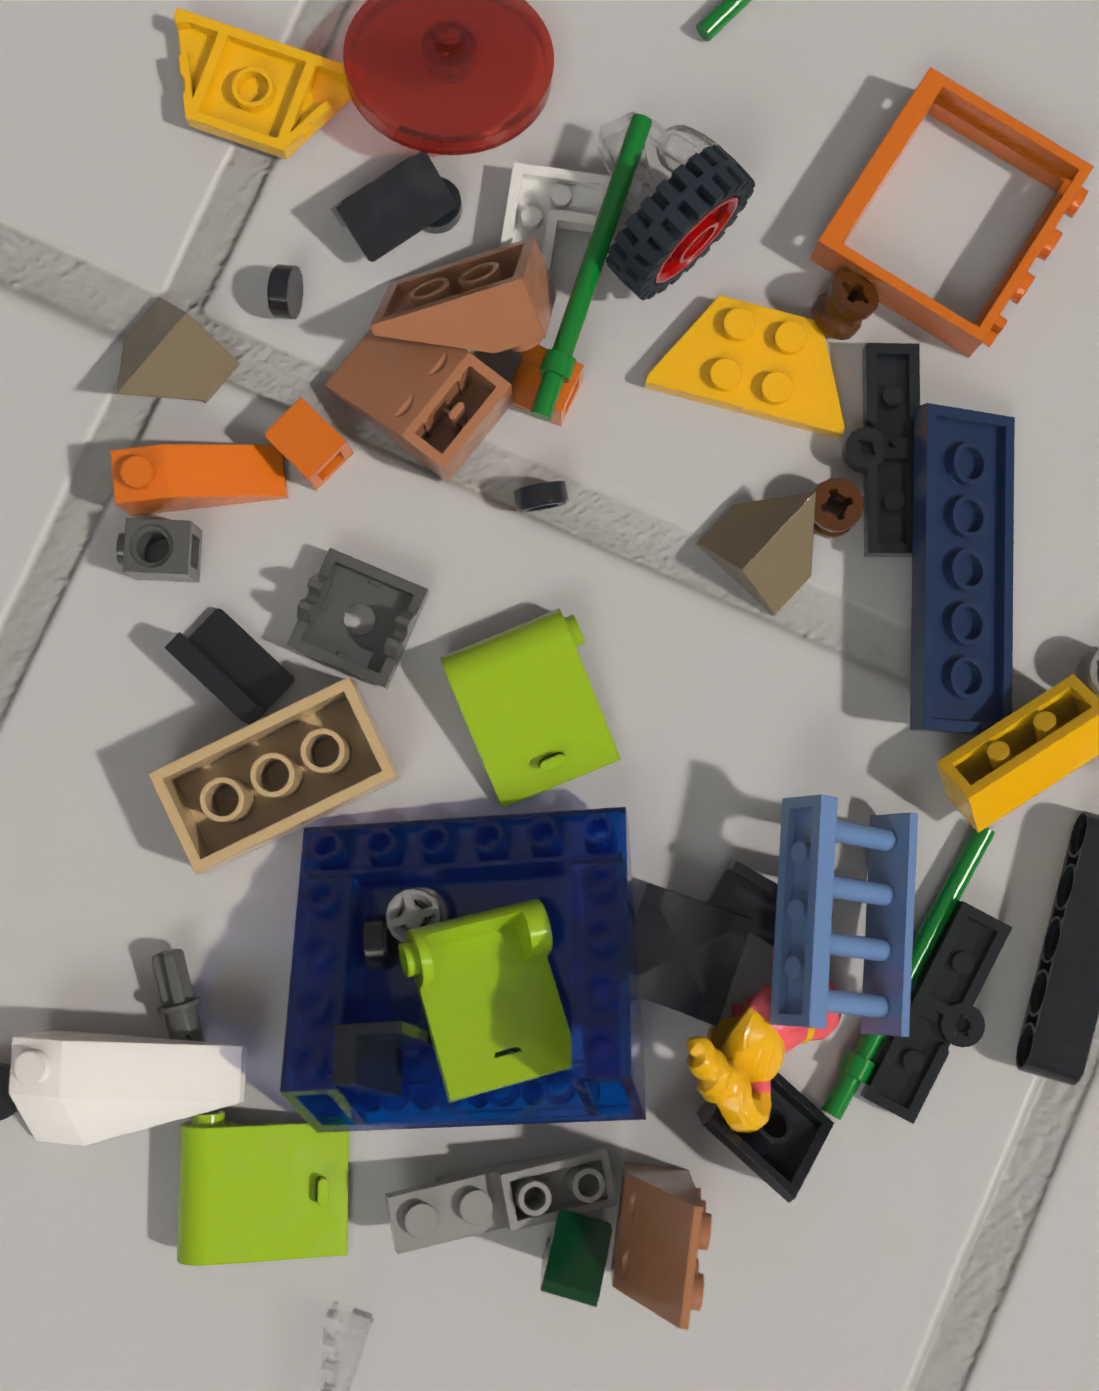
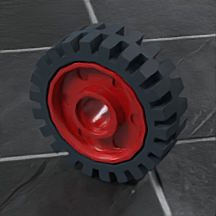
(680, 221)

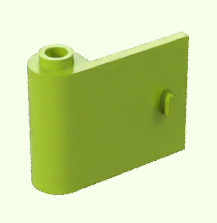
(528, 700)
(489, 992)
(253, 1191)

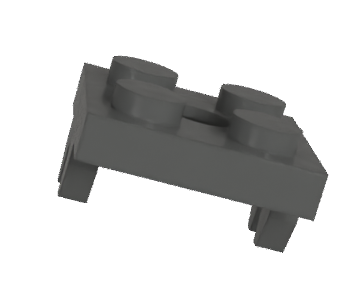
(336, 588)

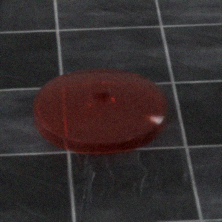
(448, 71)

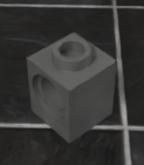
(183, 555)

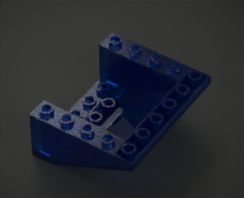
(479, 863)

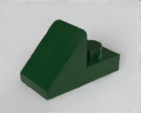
(576, 1257)

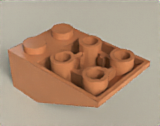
(423, 397)
(659, 1239)

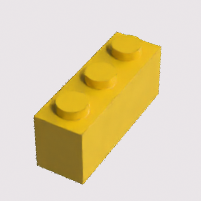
(1023, 753)

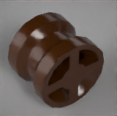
(844, 305)
(828, 511)

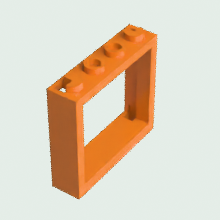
(1002, 137)

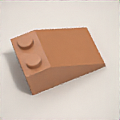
(474, 303)

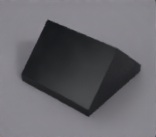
(782, 1147)

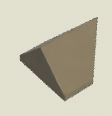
(172, 357)
(766, 546)

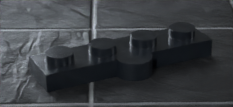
(886, 446)
(939, 1012)

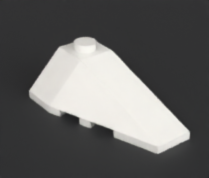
(110, 1085)

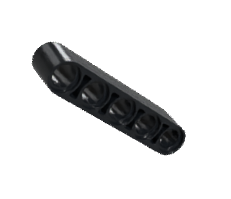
(1066, 981)

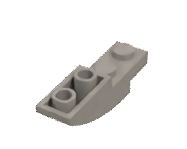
(500, 1197)

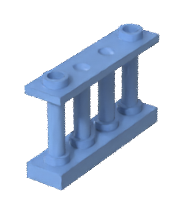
(805, 918)

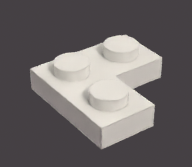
(550, 199)

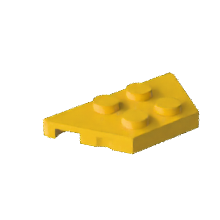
(255, 86)
(754, 365)

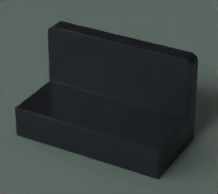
(395, 206)
(232, 666)
(749, 895)
(371, 1055)

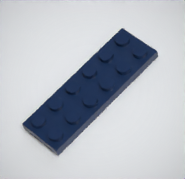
(962, 570)

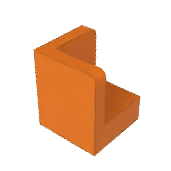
(527, 381)
(309, 443)

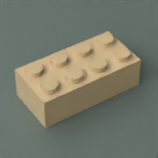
(275, 776)

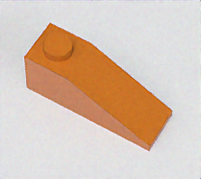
(195, 476)

